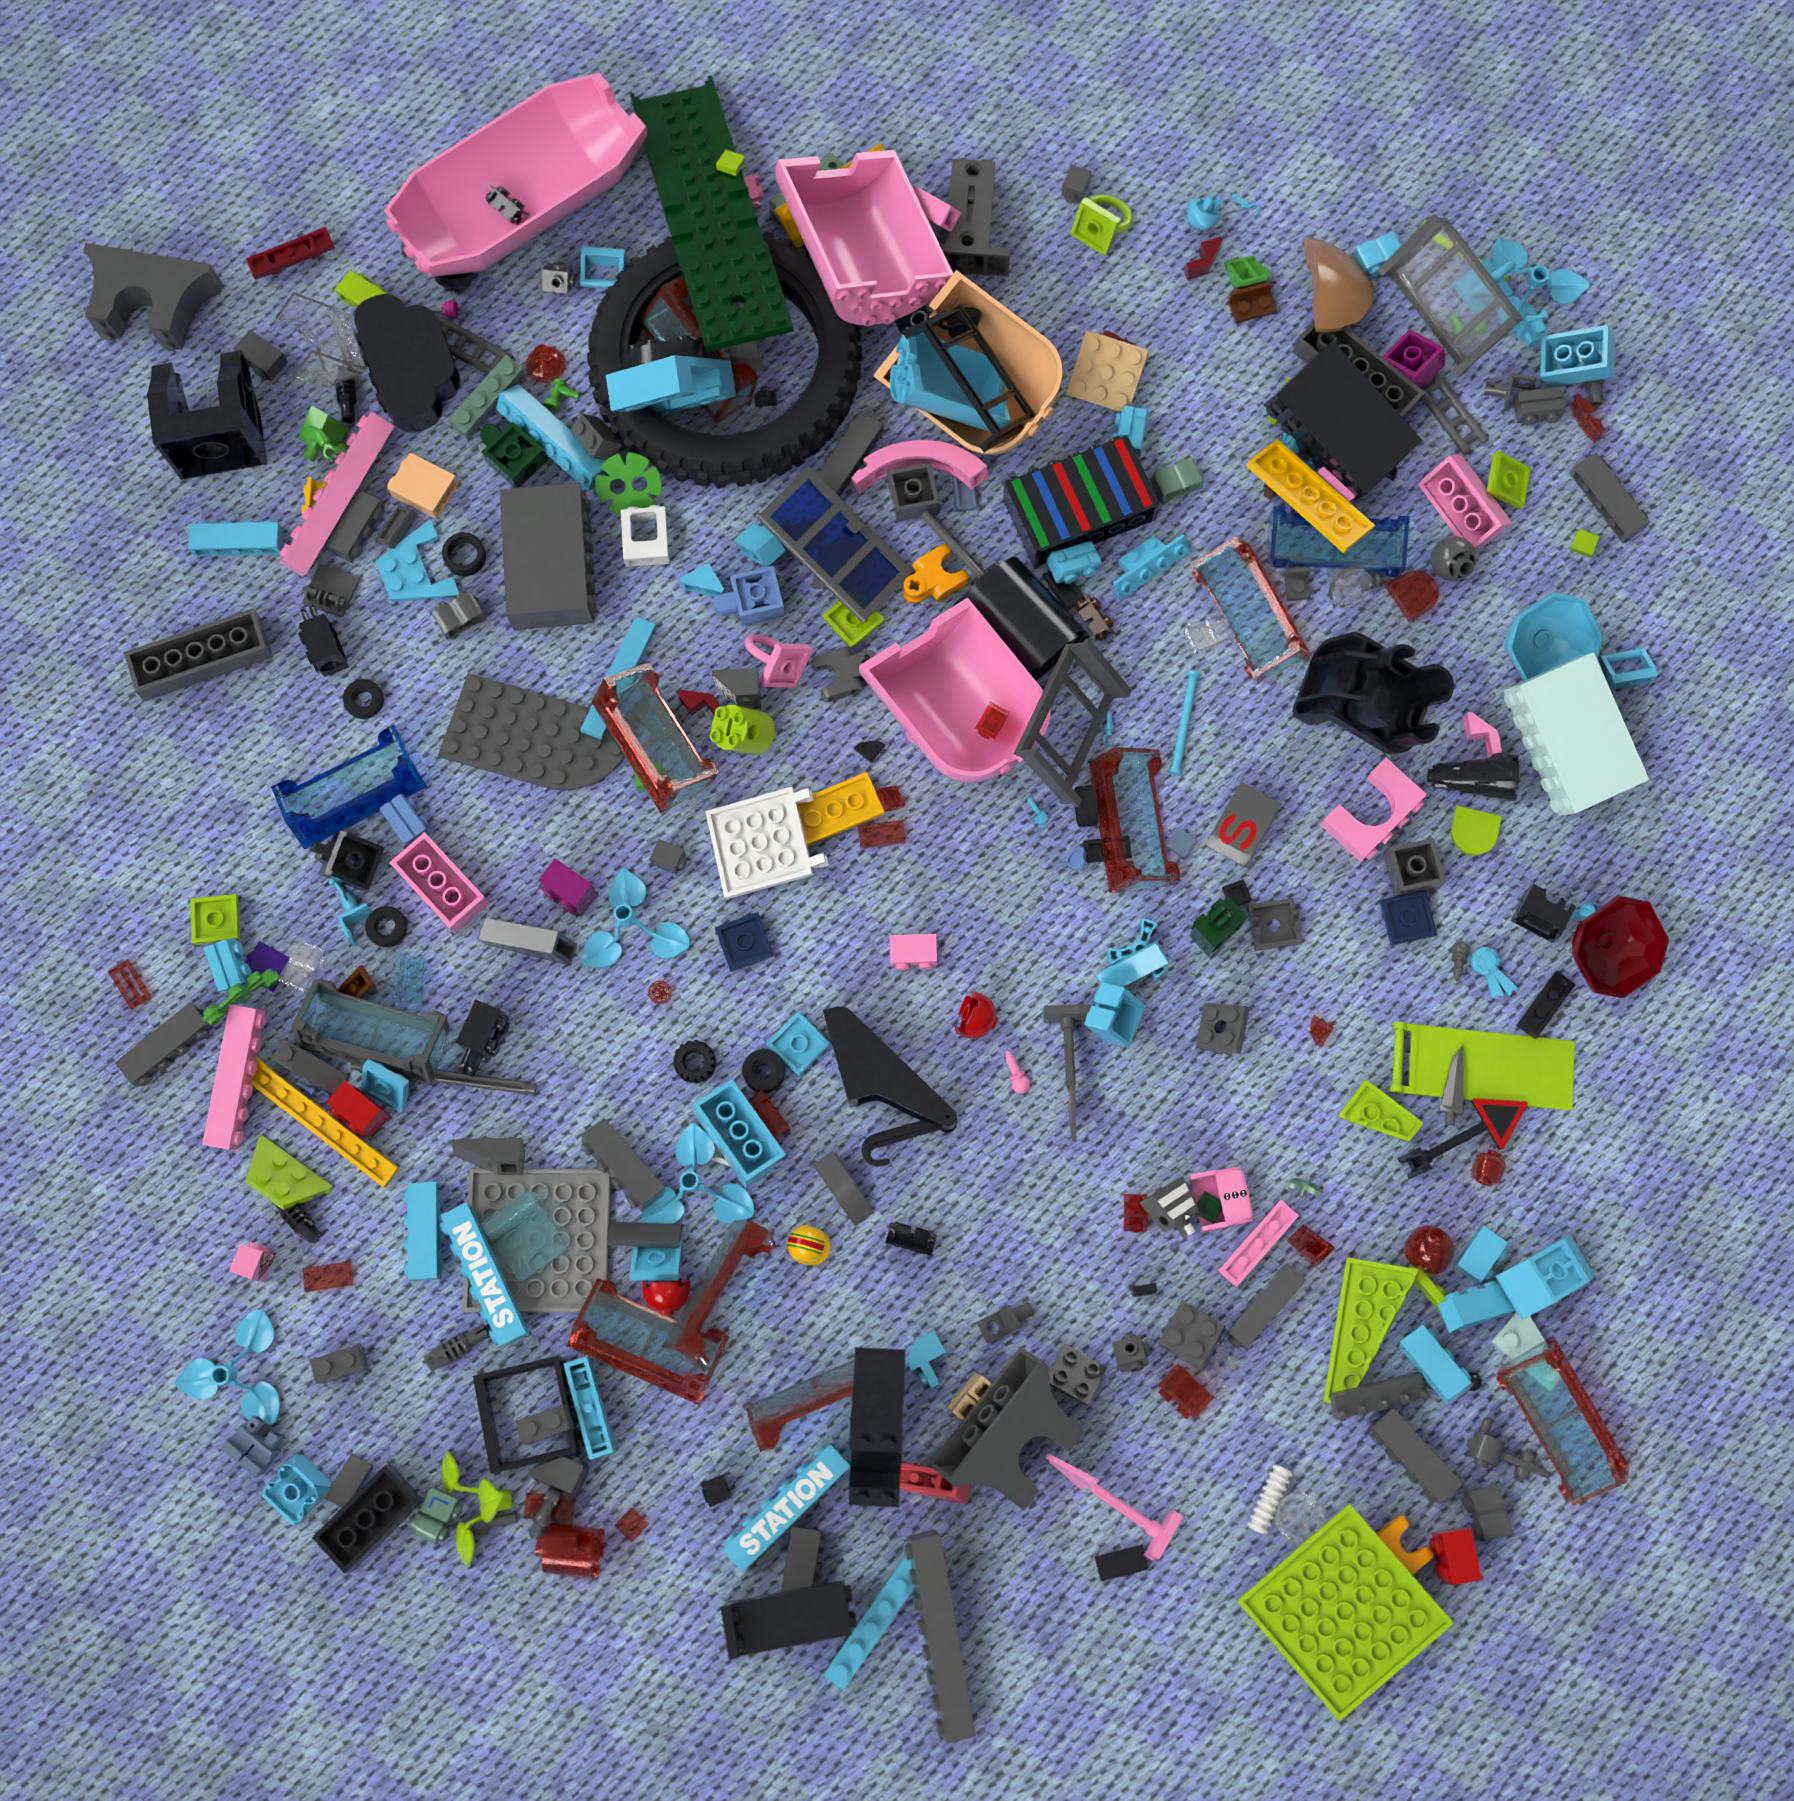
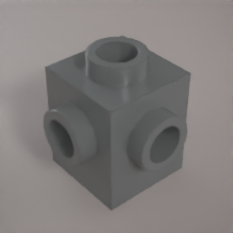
(558, 278)
(1131, 1353)

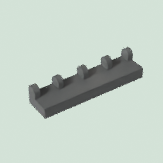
(1378, 1395)

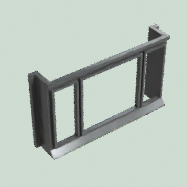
(1109, 683)

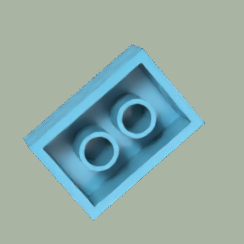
(1578, 356)

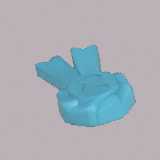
(1486, 962)

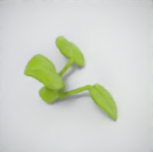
(490, 1502)

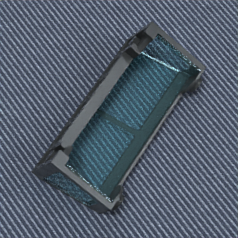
(366, 1030)

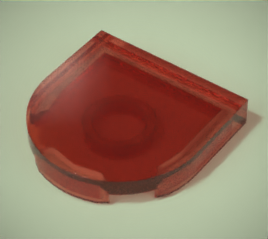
(1413, 593)

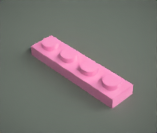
(1258, 1243)

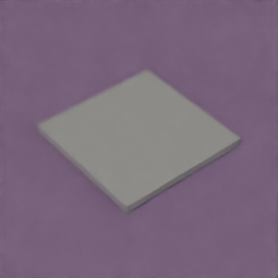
(580, 1212)

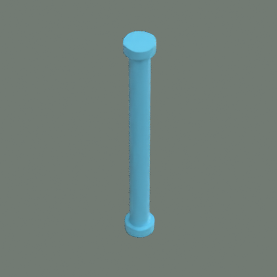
(1184, 723)

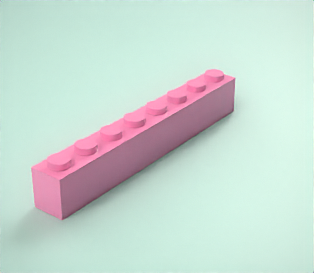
(336, 494)

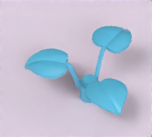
(1564, 284)
(628, 891)
(692, 1149)
(203, 1377)

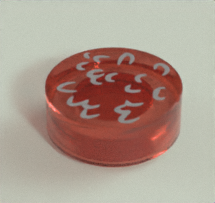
(660, 992)

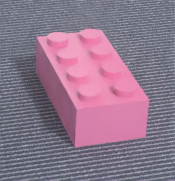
(439, 883)

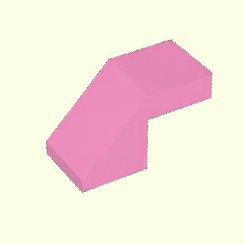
(1478, 729)

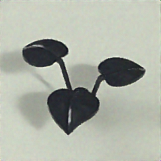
(954, 324)

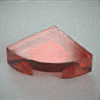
(1320, 1030)

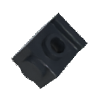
(716, 1490)

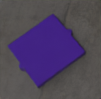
(264, 958)

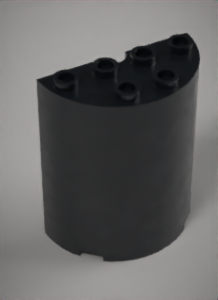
(1024, 615)

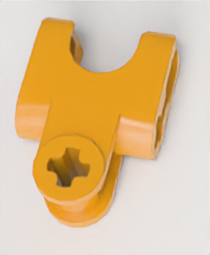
(932, 579)
(1391, 1536)

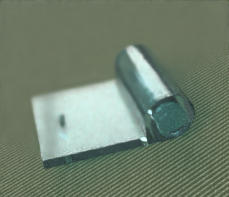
(523, 1232)

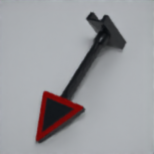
(1497, 1118)

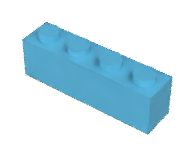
(235, 538)
(423, 1231)

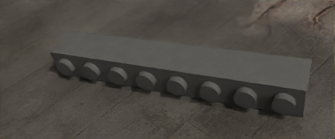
(940, 1636)

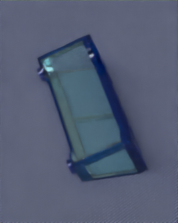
(1297, 542)
(349, 790)

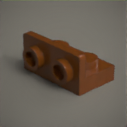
(1252, 302)

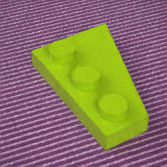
(1380, 1112)

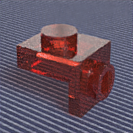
(1134, 1214)

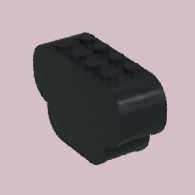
(406, 360)

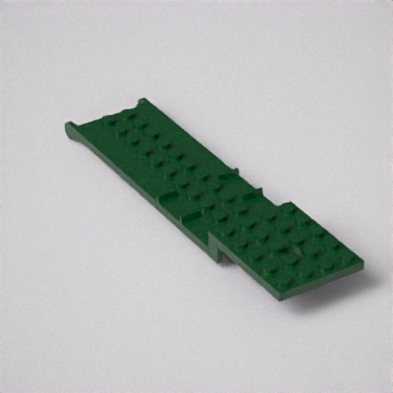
(711, 219)

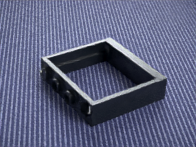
(488, 1422)

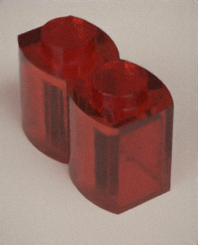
(1184, 1392)

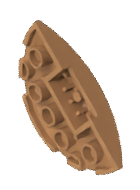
(1340, 286)

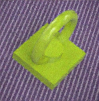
(1098, 226)

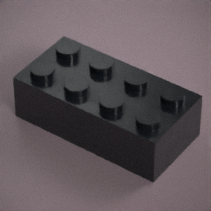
(367, 1519)

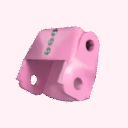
(1232, 1190)

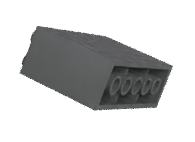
(547, 556)

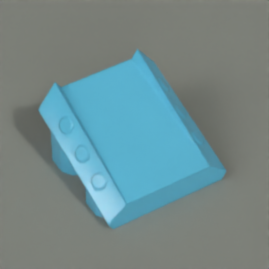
(296, 1489)

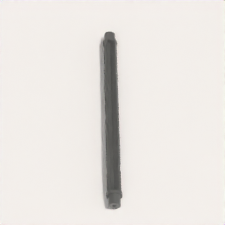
(477, 1081)

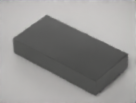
(395, 527)
(348, 1480)

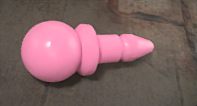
(1020, 1082)

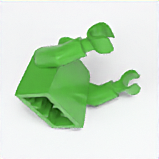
(322, 434)

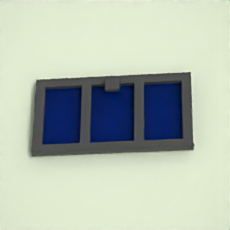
(834, 544)

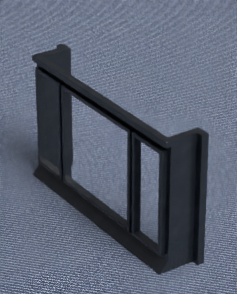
(998, 434)

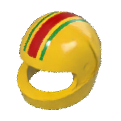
(808, 1245)

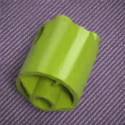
(742, 729)

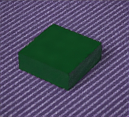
(1209, 1207)

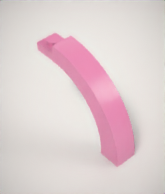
(941, 455)

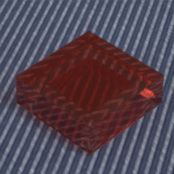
(890, 798)
(631, 1524)

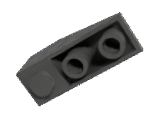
(496, 1155)

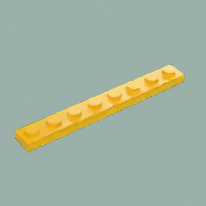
(323, 1124)

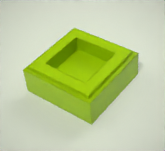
(730, 162)
(1584, 543)

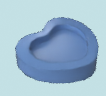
(1076, 859)

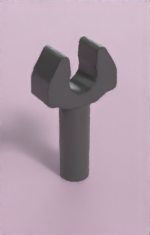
(496, 1521)

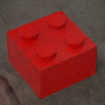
(354, 1106)
(1455, 1556)

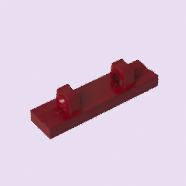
(290, 253)

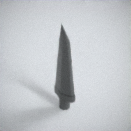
(1453, 1093)

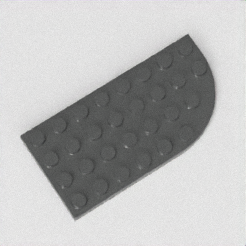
(526, 737)

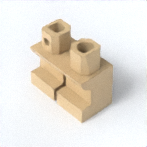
(969, 1395)

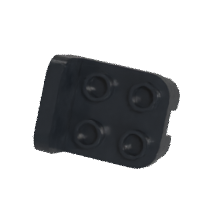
(1372, 692)

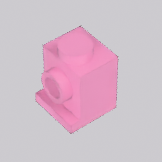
(755, 190)

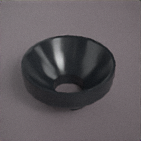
(454, 282)

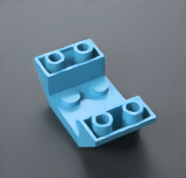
(1546, 1277)

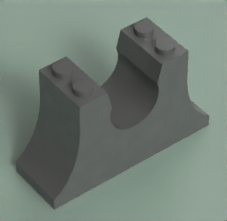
(136, 280)
(998, 1426)

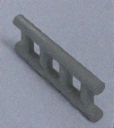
(482, 344)
(1464, 415)
(953, 544)

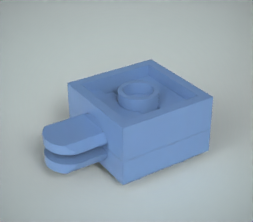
(747, 591)

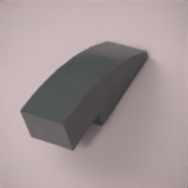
(843, 1188)

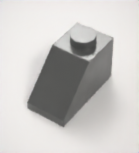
(562, 1474)

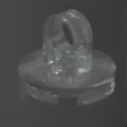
(1348, 586)

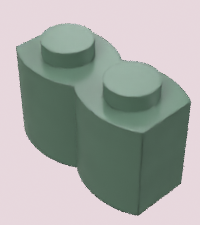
(1177, 479)

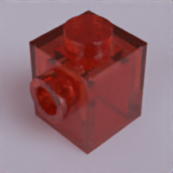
(991, 721)

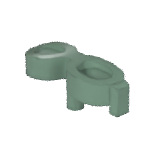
(1299, 1184)

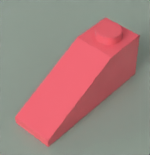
(930, 1483)

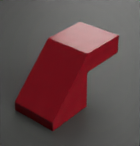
(1208, 253)
(697, 700)

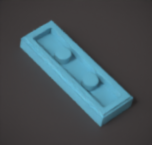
(1134, 966)

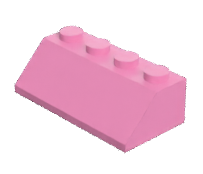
(1464, 502)

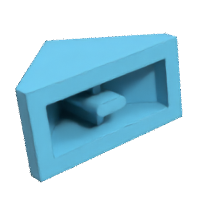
(702, 581)

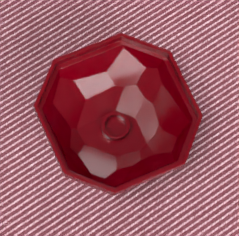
(1620, 946)

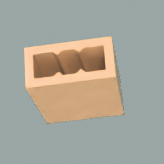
(422, 485)

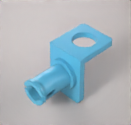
(353, 914)

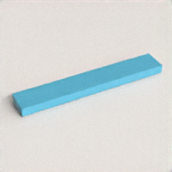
(626, 658)

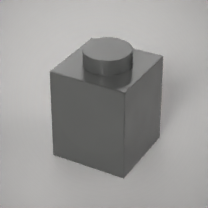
(1076, 184)
(668, 857)

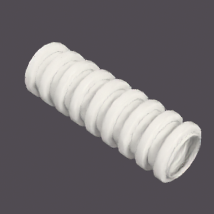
(1269, 1499)

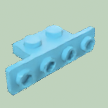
(1147, 562)

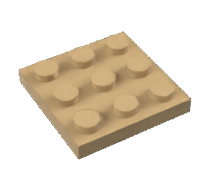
(1107, 371)

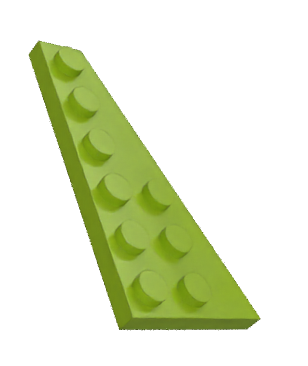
(1366, 1310)

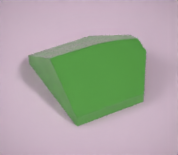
(1246, 271)

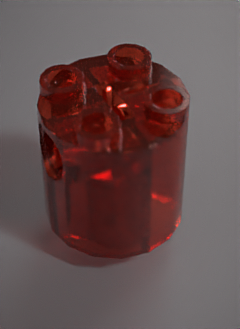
(571, 1550)

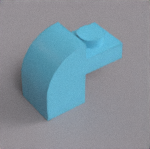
(922, 1352)

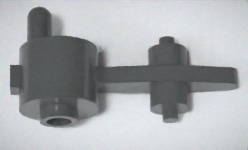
(1488, 1451)

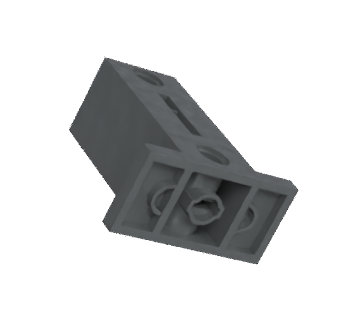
(969, 241)

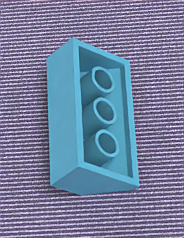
(738, 1133)

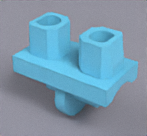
(1532, 326)

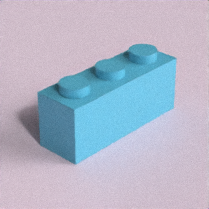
(1475, 1306)
(1436, 1364)

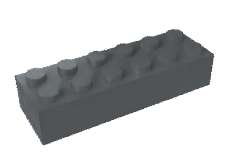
(1390, 382)
(198, 654)

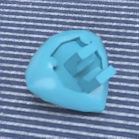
(1204, 213)

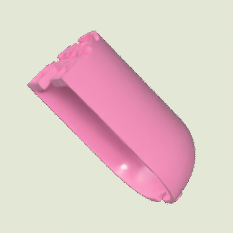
(943, 686)

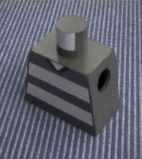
(1172, 1207)

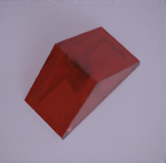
(1310, 1245)

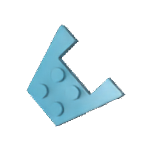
(405, 572)

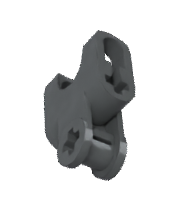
(847, 669)

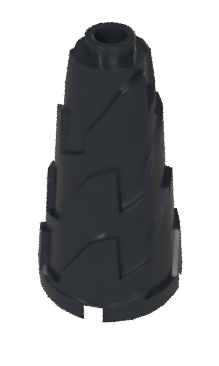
(1485, 777)

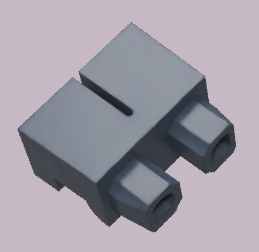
(252, 1448)

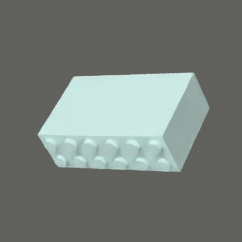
(1575, 735)

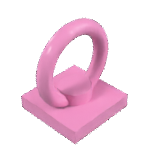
(784, 664)

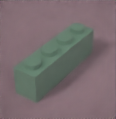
(484, 398)

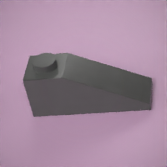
(308, 1066)

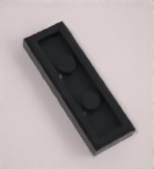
(1545, 1005)

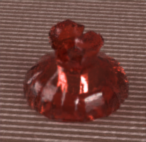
(545, 364)

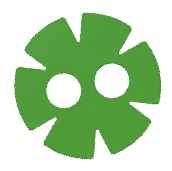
(617, 470)

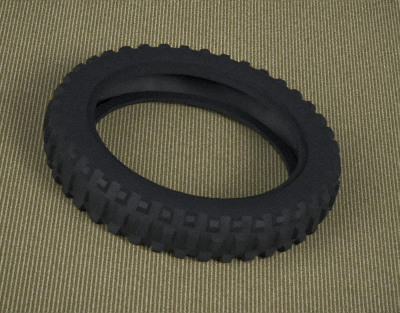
(732, 456)

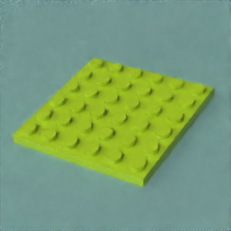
(1345, 1611)

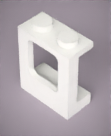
(645, 552)

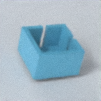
(1115, 1014)

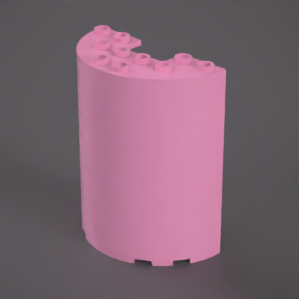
(865, 235)

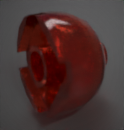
(1429, 1249)

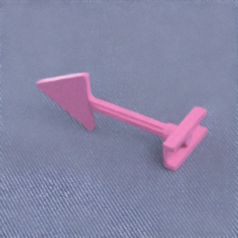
(1161, 1533)

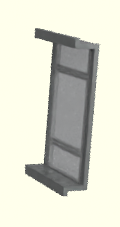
(1452, 291)

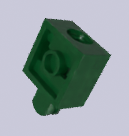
(512, 453)
(1218, 926)

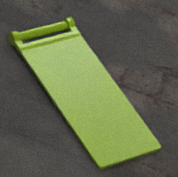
(1493, 1065)

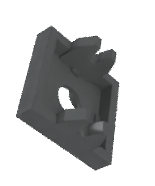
(1285, 913)
(1232, 1038)

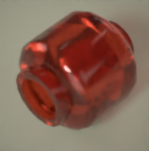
(1488, 1168)

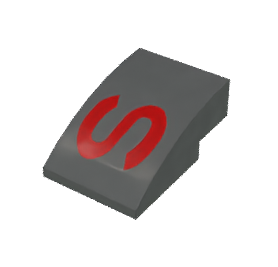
(1243, 824)

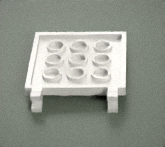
(762, 842)

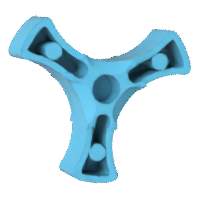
(1147, 927)

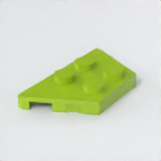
(282, 1176)

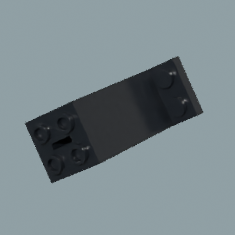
(787, 1618)

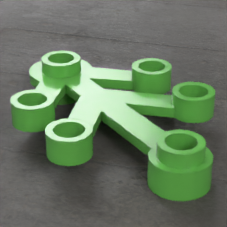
(239, 994)

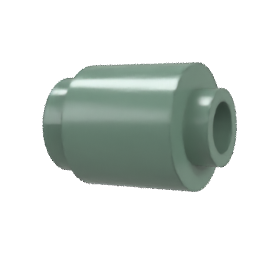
(429, 1528)

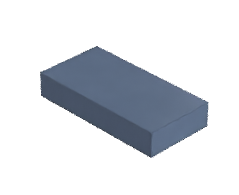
(964, 497)

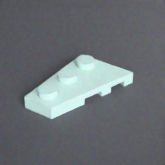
(1517, 1336)

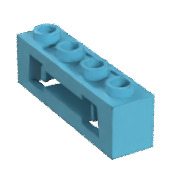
(590, 1408)

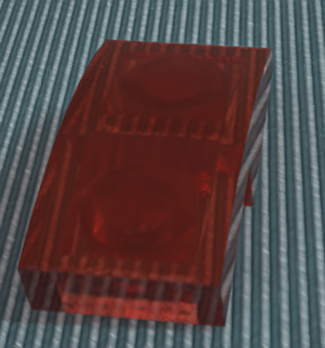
(1582, 413)

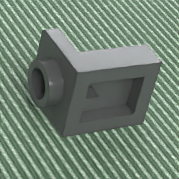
(1297, 583)

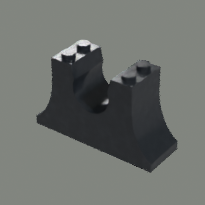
(877, 1427)

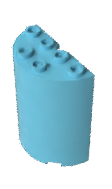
(926, 383)

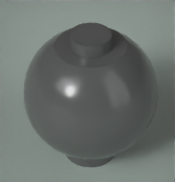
(1453, 558)

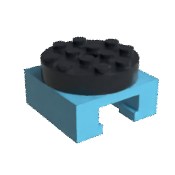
(669, 377)

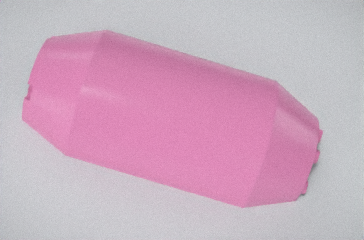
(545, 152)

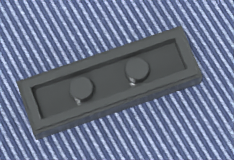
(644, 1234)

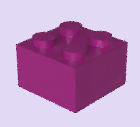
(1416, 357)
(568, 887)

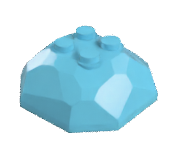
(1552, 634)

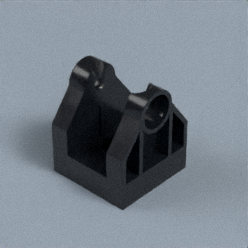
(207, 438)

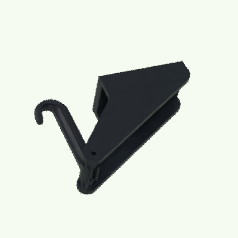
(877, 1074)

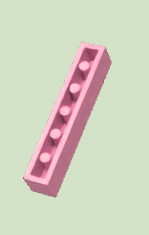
(234, 1077)

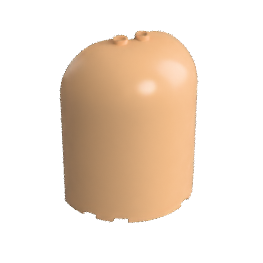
(1022, 351)

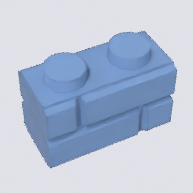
(404, 819)

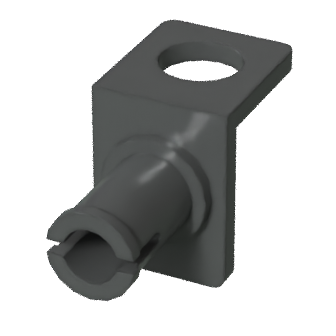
(1504, 390)
(1006, 1319)

